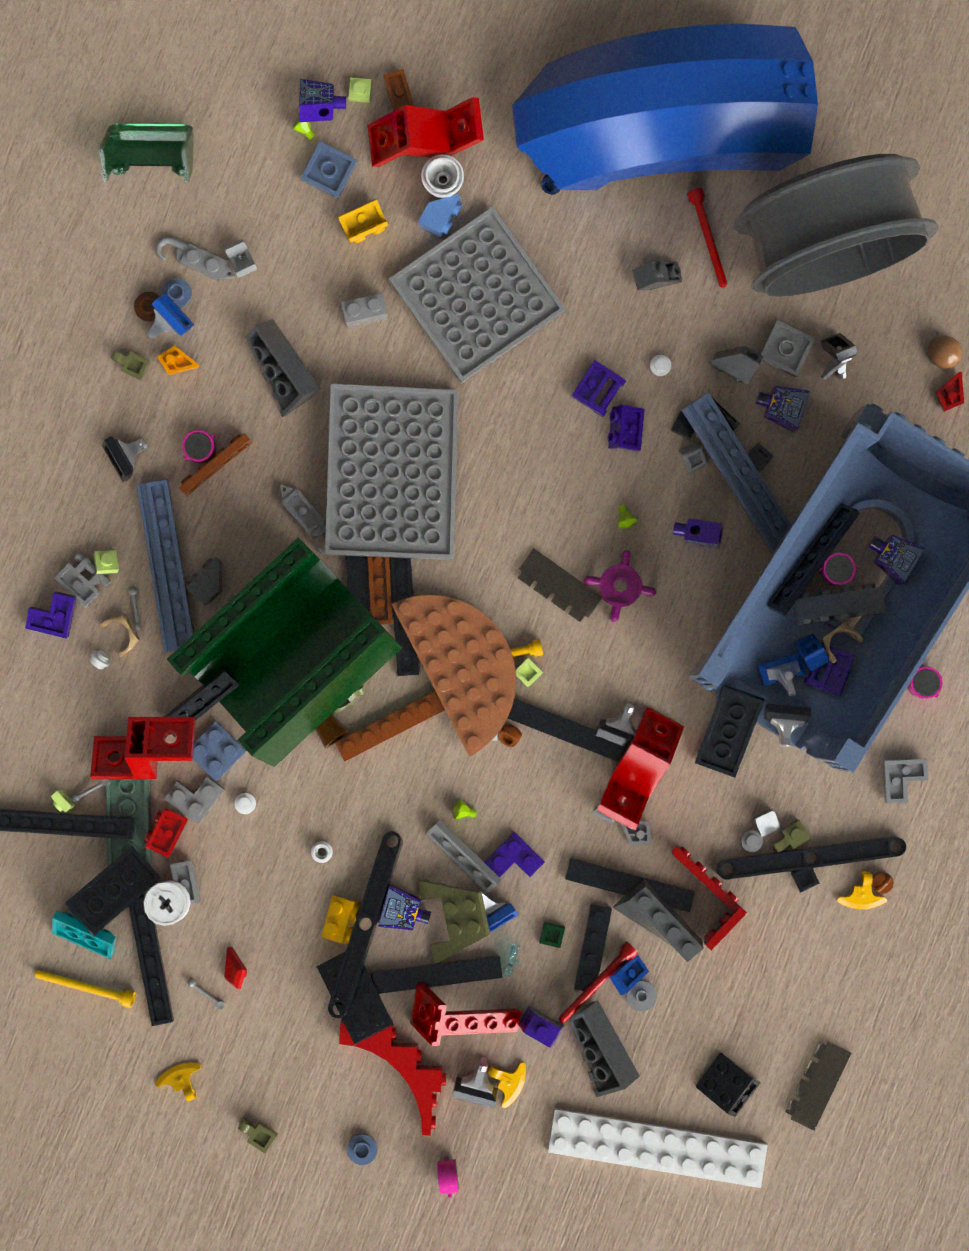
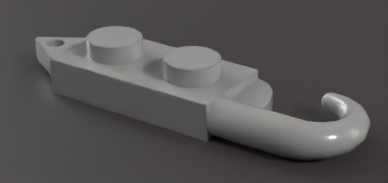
(196, 259)
(303, 513)

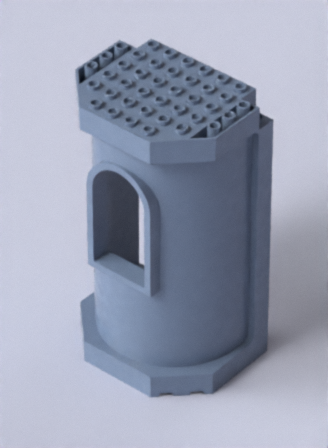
(926, 491)

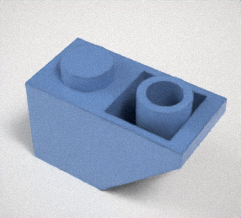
(438, 215)

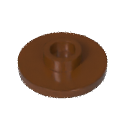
(143, 306)

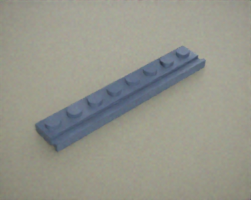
(738, 470)
(165, 563)

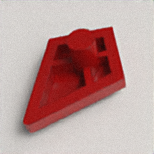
(951, 393)
(234, 969)

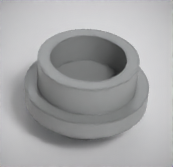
(751, 841)

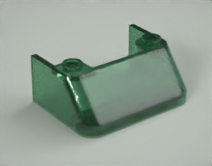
(147, 146)

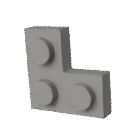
(896, 775)
(195, 804)
(185, 874)

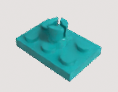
(72, 930)

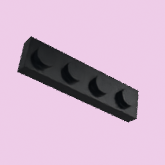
(206, 696)
(592, 946)

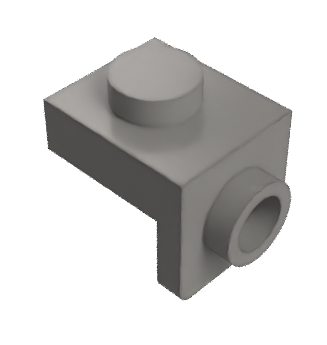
(240, 258)

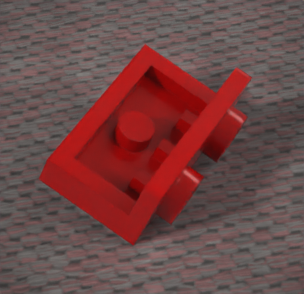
(166, 832)

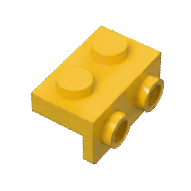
(363, 221)
(340, 919)

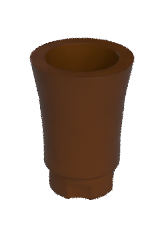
(331, 731)

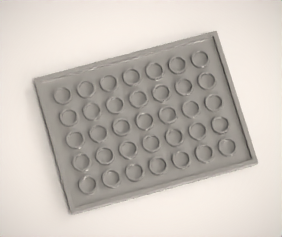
(391, 472)

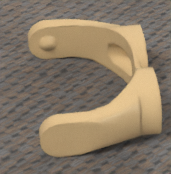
(842, 628)
(134, 638)

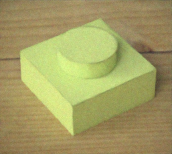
(360, 89)
(106, 562)
(528, 672)
(62, 801)

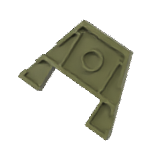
(463, 915)

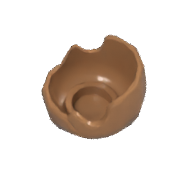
(945, 351)

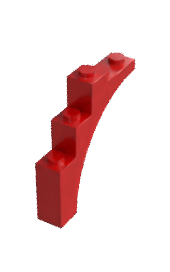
(404, 1058)

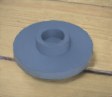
(178, 291)
(362, 1149)

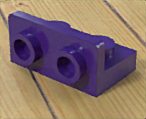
(626, 428)

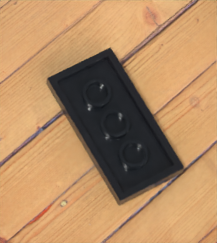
(729, 730)
(112, 891)
(367, 1011)

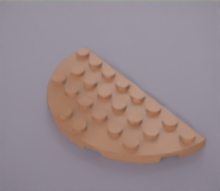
(464, 662)

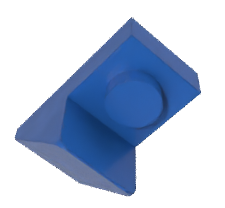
(812, 652)
(628, 975)

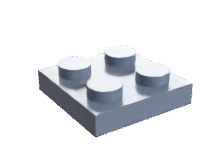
(329, 170)
(217, 751)

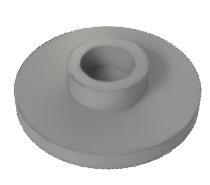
(642, 996)

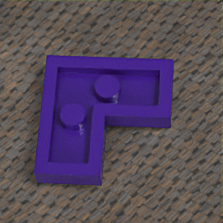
(57, 620)
(514, 851)

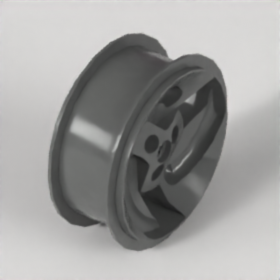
(835, 224)

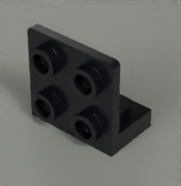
(727, 1085)

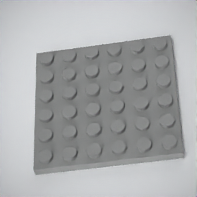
(477, 294)

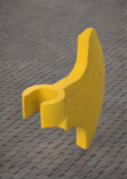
(862, 894)
(179, 1079)
(509, 1083)

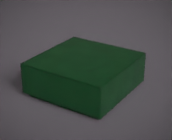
(552, 934)

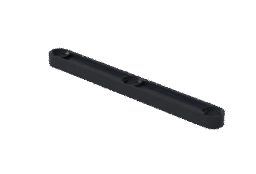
(826, 856)
(361, 939)

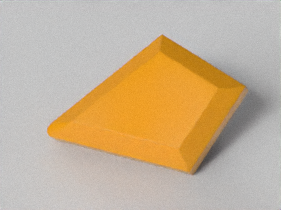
(176, 361)

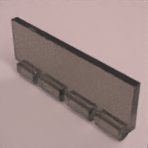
(563, 585)
(822, 1082)

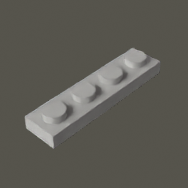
(463, 856)

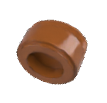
(509, 735)
(882, 882)

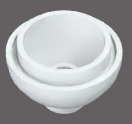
(439, 167)

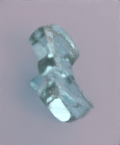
(512, 960)

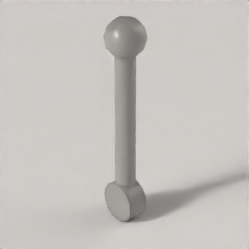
(132, 591)
(104, 782)
(219, 1004)

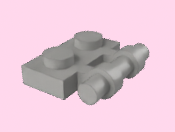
(78, 584)

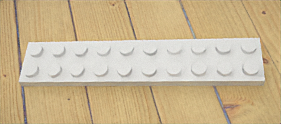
(657, 1147)

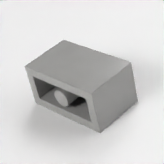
(365, 310)

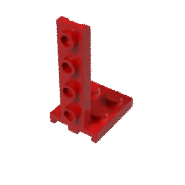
(728, 921)
(433, 1020)

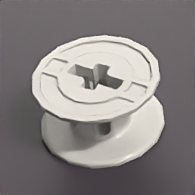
(156, 898)

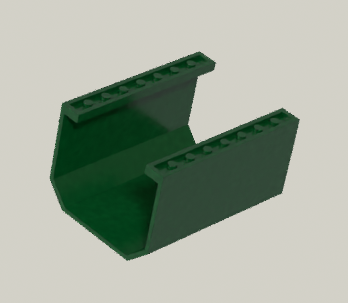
(294, 648)

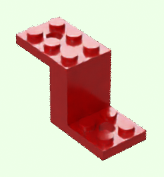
(425, 131)
(143, 748)
(640, 768)

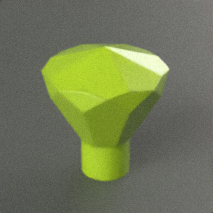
(303, 128)
(625, 519)
(462, 810)

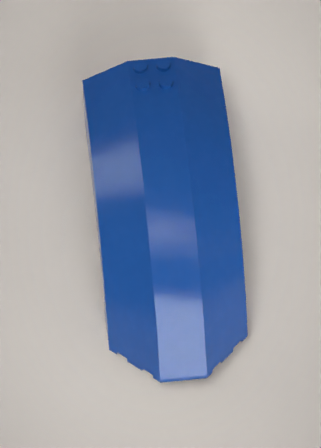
(671, 105)

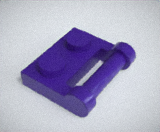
(592, 385)
(835, 673)

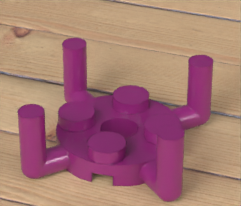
(611, 595)

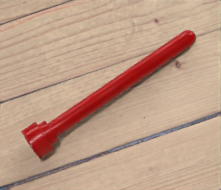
(696, 197)
(626, 953)

